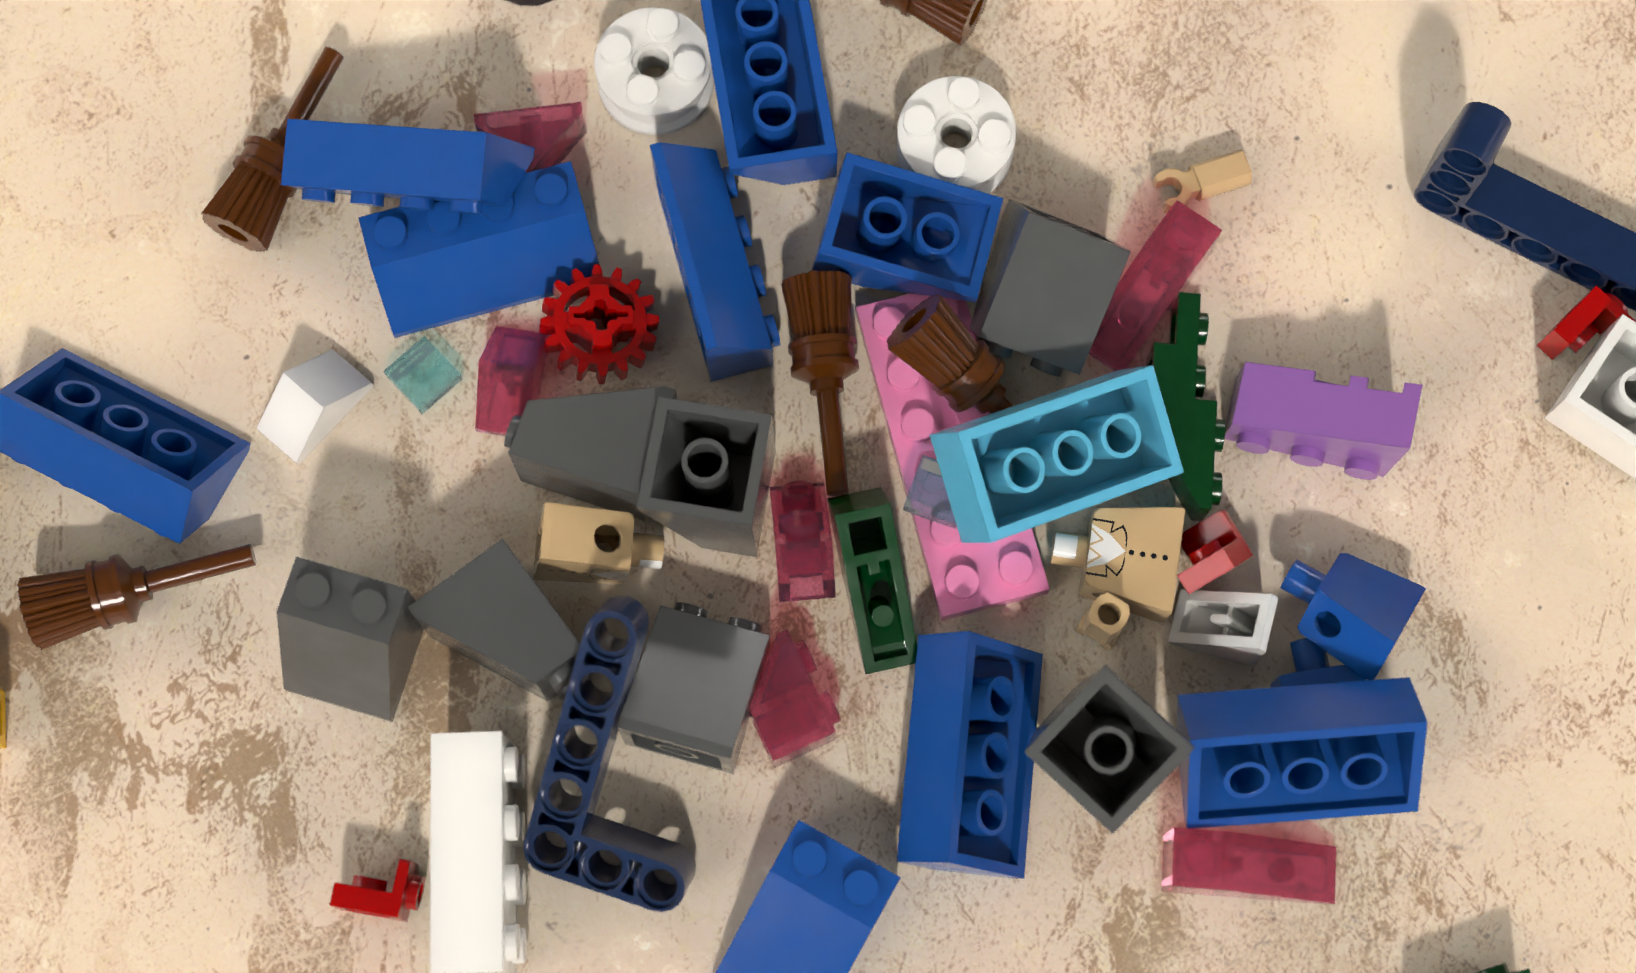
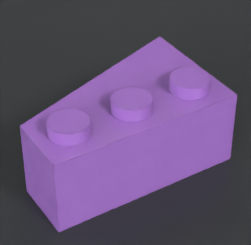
(1321, 420)

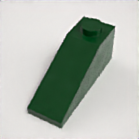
(873, 579)

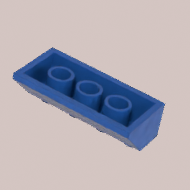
(770, 90)
(403, 164)
(713, 260)
(462, 266)
(118, 444)
(1301, 752)
(967, 757)

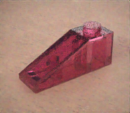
(1152, 284)
(1247, 866)

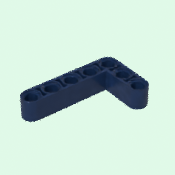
(1519, 214)
(587, 767)

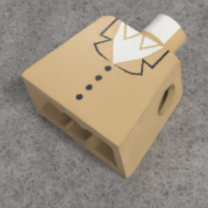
(569, 551)
(1127, 555)

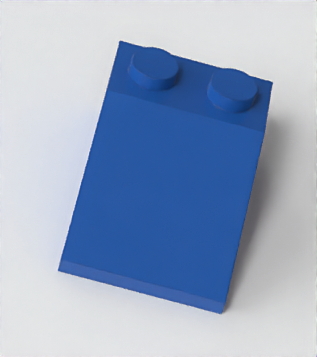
(907, 231)
(810, 909)

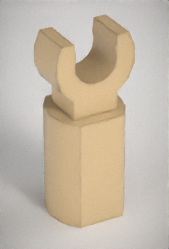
(1206, 178)
(1104, 620)

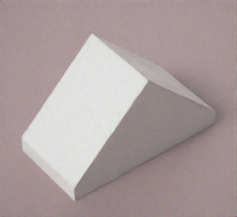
(311, 403)
(1224, 624)

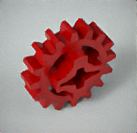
(618, 319)

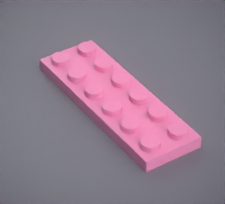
(961, 574)

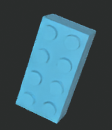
(1056, 454)

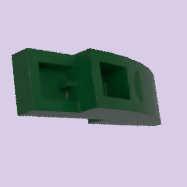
(1191, 419)

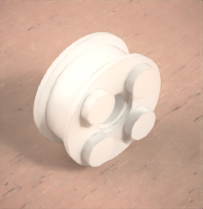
(647, 40)
(963, 108)

